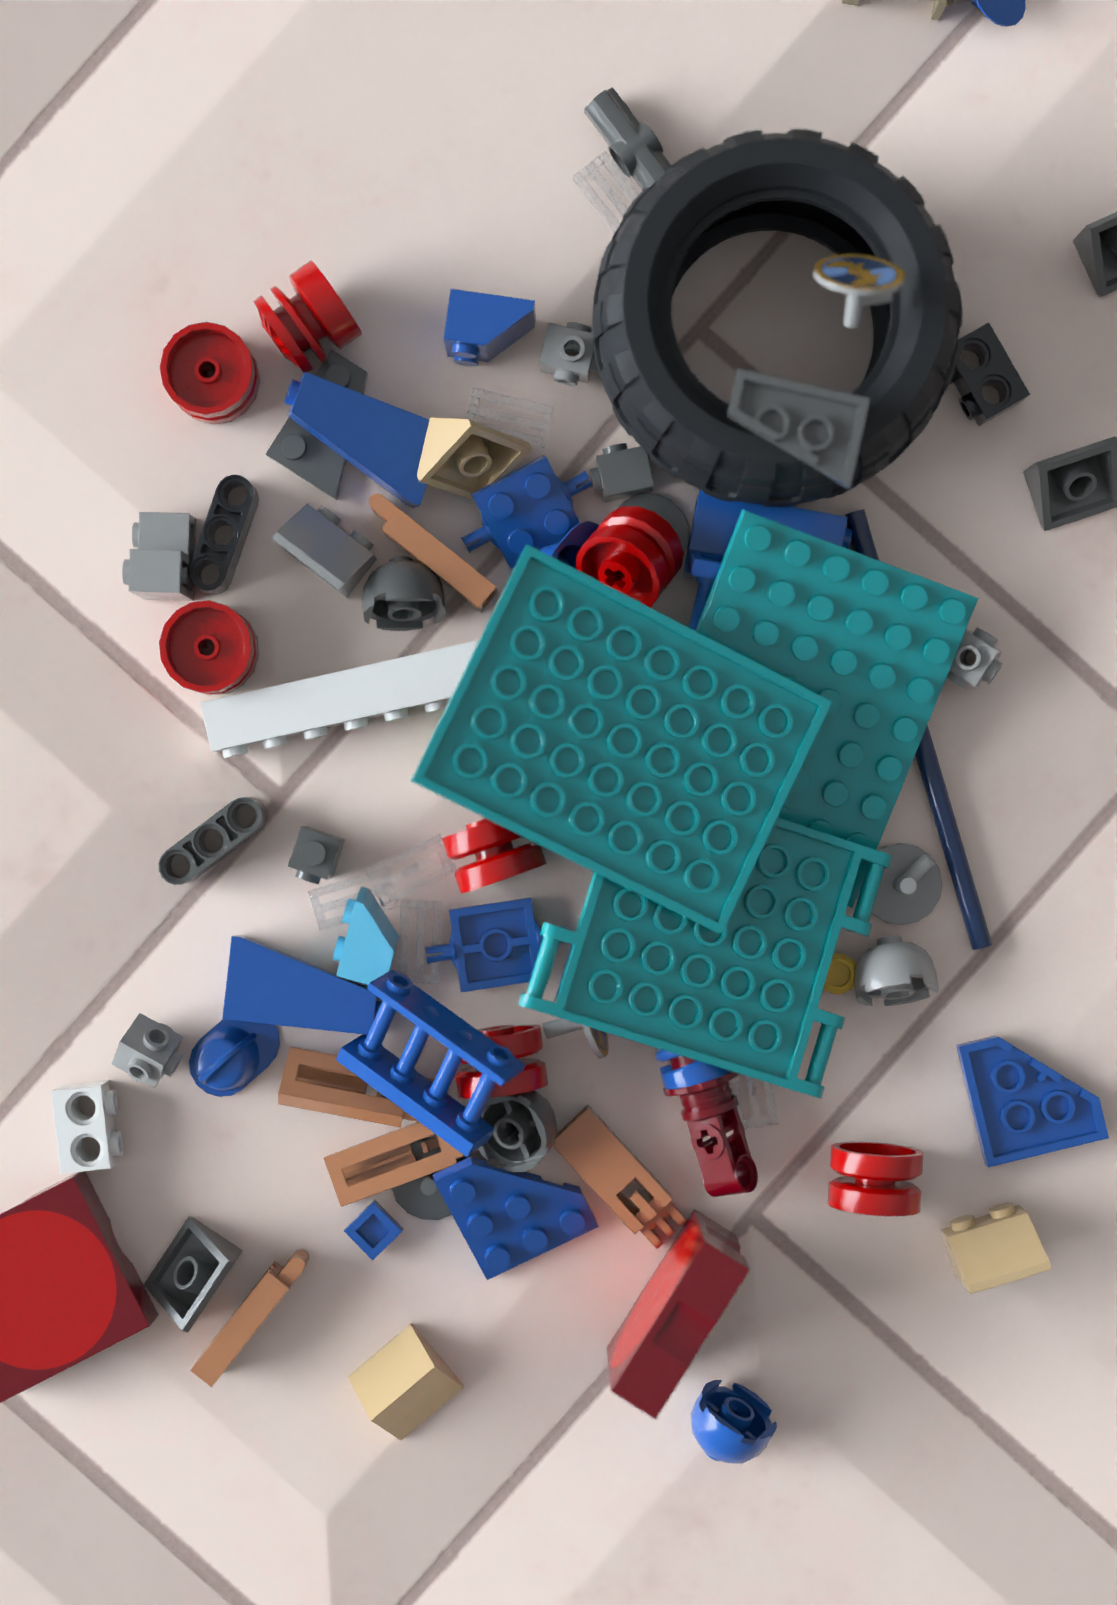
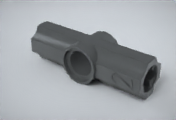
(630, 142)

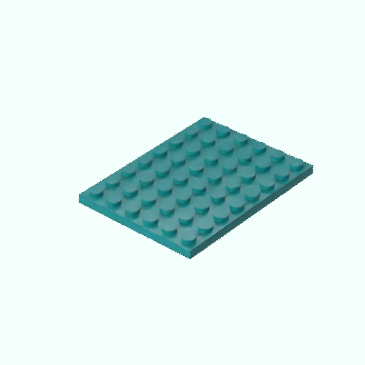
(854, 635)
(621, 740)

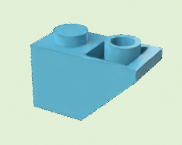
(369, 942)

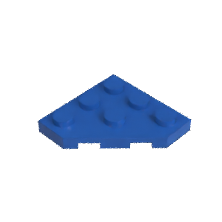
(1023, 1104)
(511, 1214)

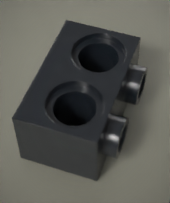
(993, 370)

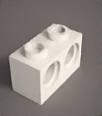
(74, 1126)

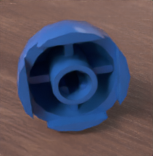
(731, 1423)

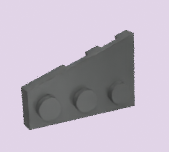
(803, 420)
(302, 451)

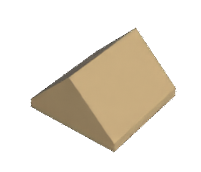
(467, 455)
(404, 1383)

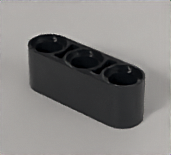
(222, 514)

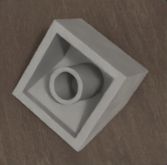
(325, 548)

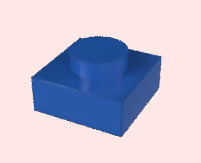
(373, 1229)

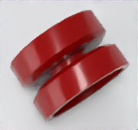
(186, 379)
(633, 553)
(186, 636)
(494, 854)
(522, 1042)
(875, 1178)

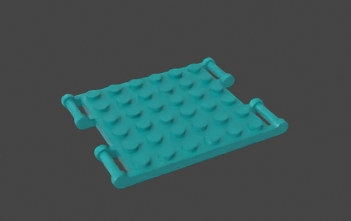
(713, 996)

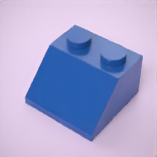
(484, 325)

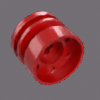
(307, 317)

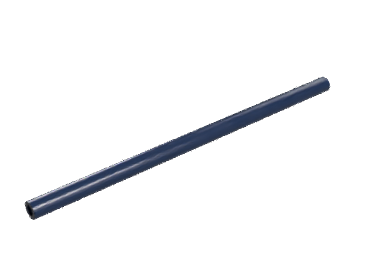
(936, 790)

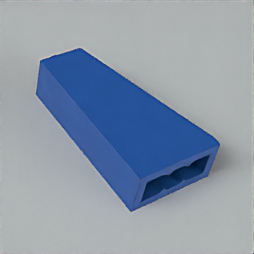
(364, 431)
(716, 520)
(290, 992)

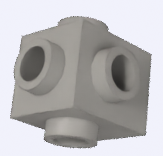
(566, 339)
(986, 663)
(148, 1051)

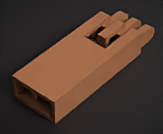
(433, 554)
(326, 1086)
(386, 1163)
(609, 1167)
(248, 1317)

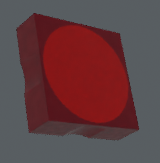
(63, 1285)
(675, 1313)

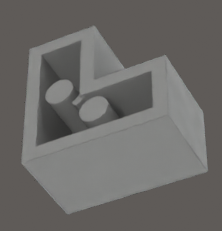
(163, 556)

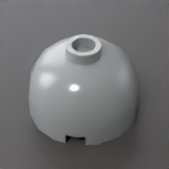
(894, 972)

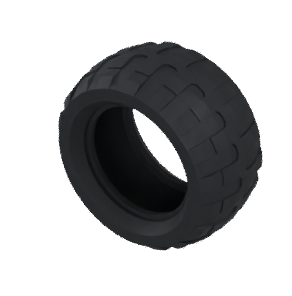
(796, 187)

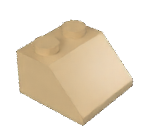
(994, 1248)

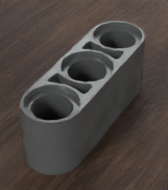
(193, 845)

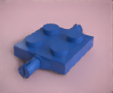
(526, 509)
(491, 944)

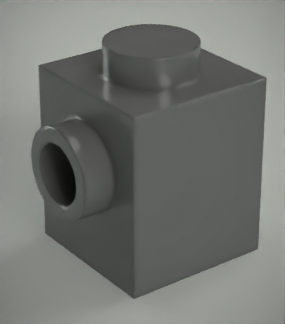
(622, 472)
(315, 854)

